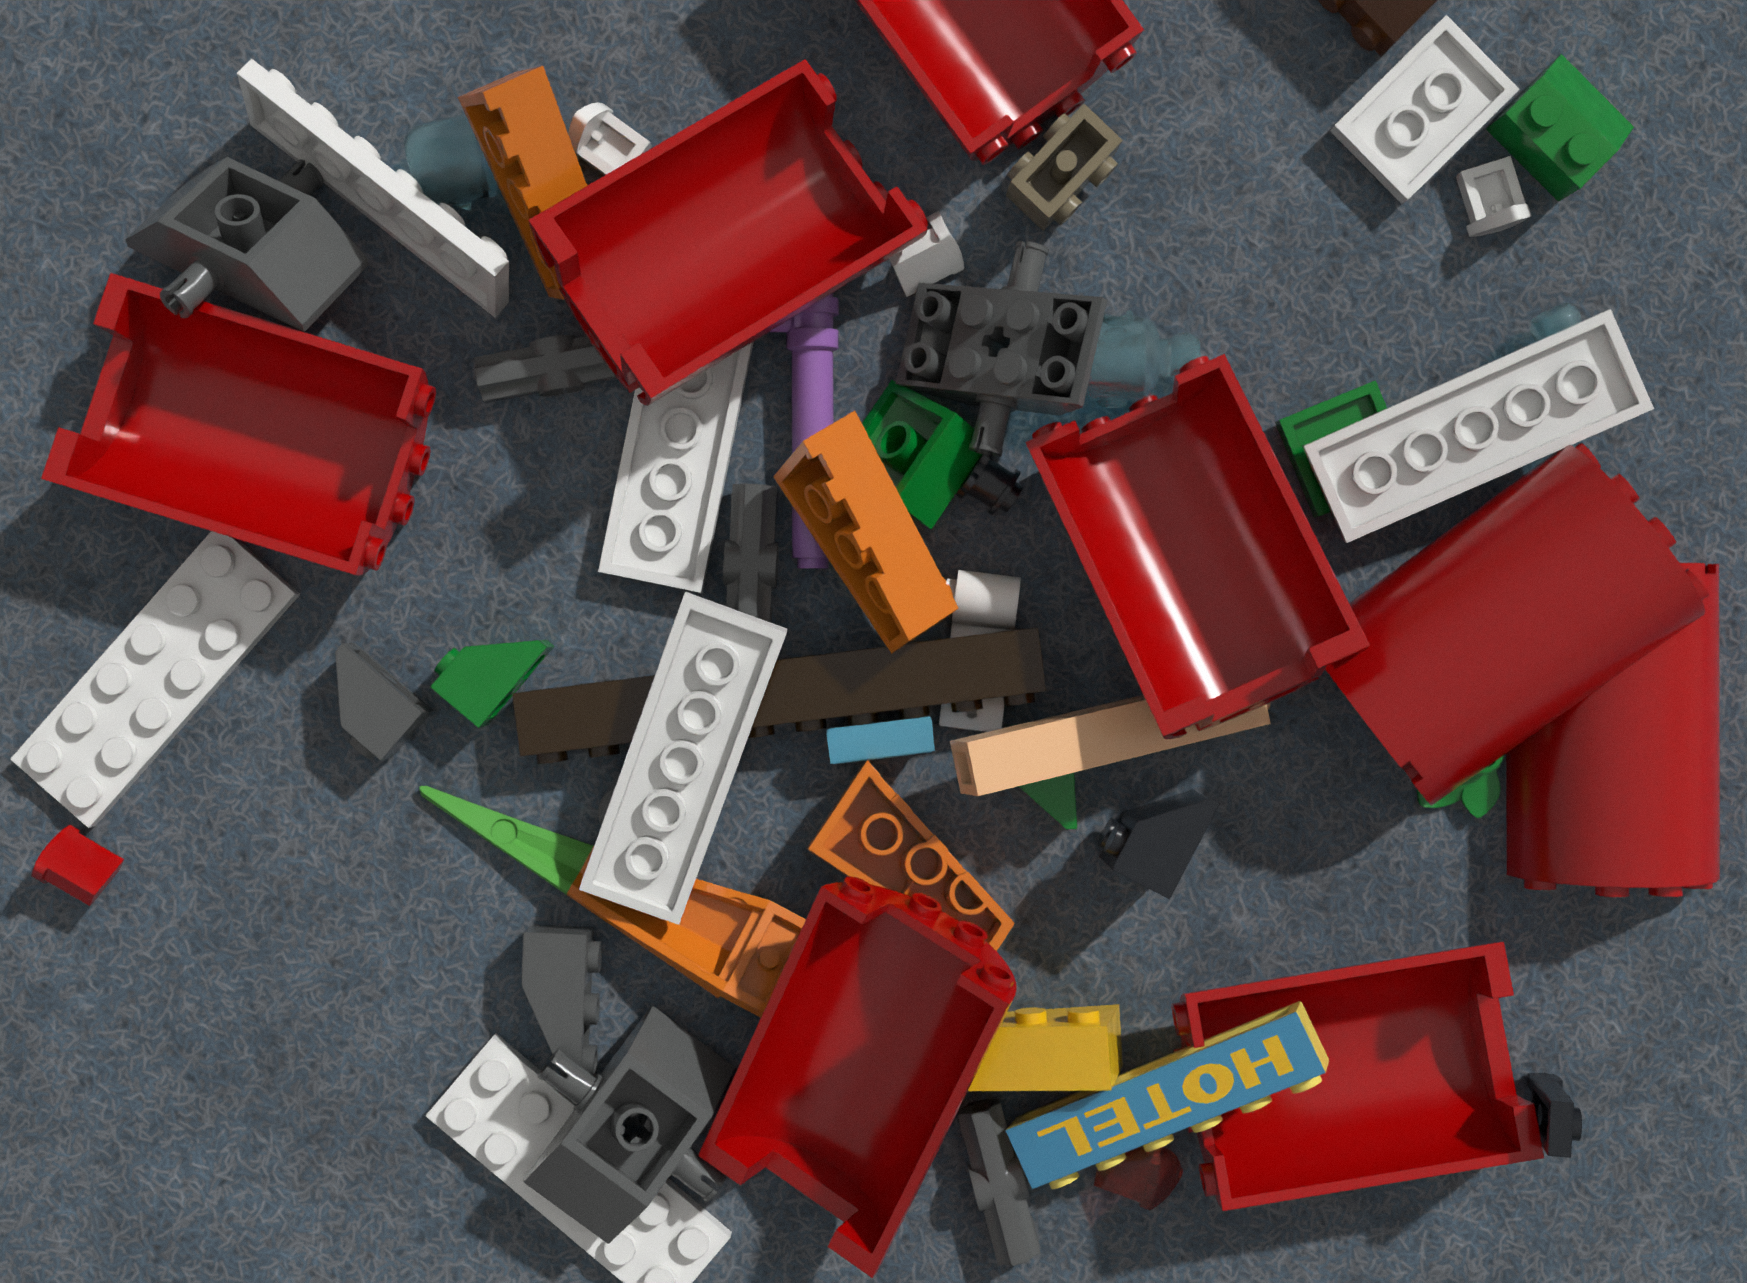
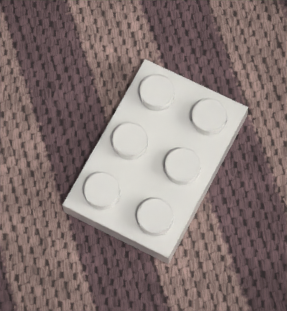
(1424, 109)

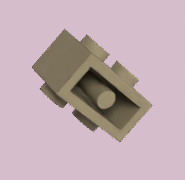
(1076, 153)

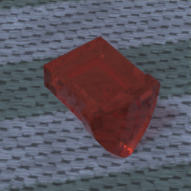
(1143, 1176)

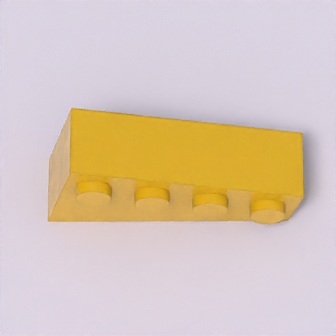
(1054, 1051)

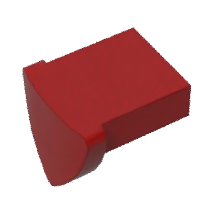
(76, 865)

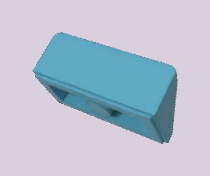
(880, 740)

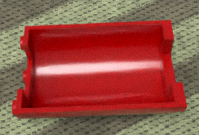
(1004, 63)
(721, 234)
(249, 430)
(1198, 550)
(1514, 619)
(1627, 776)
(863, 1058)
(1409, 1086)

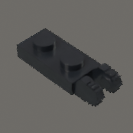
(1556, 1115)

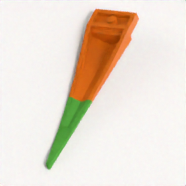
(725, 936)

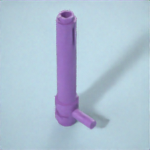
(812, 346)

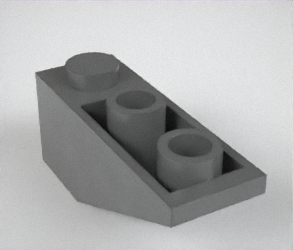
(559, 985)

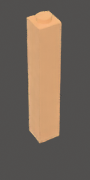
(1073, 744)

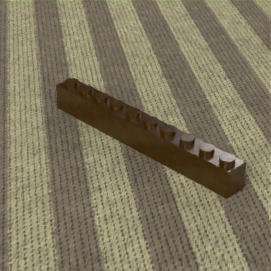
(802, 692)

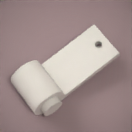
(985, 606)

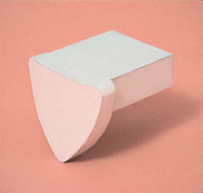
(604, 139)
(1492, 197)
(929, 258)

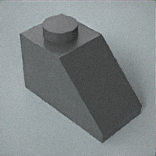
(375, 704)

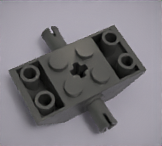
(252, 242)
(1003, 347)
(613, 1178)

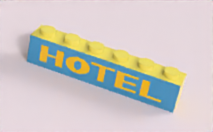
(1169, 1096)

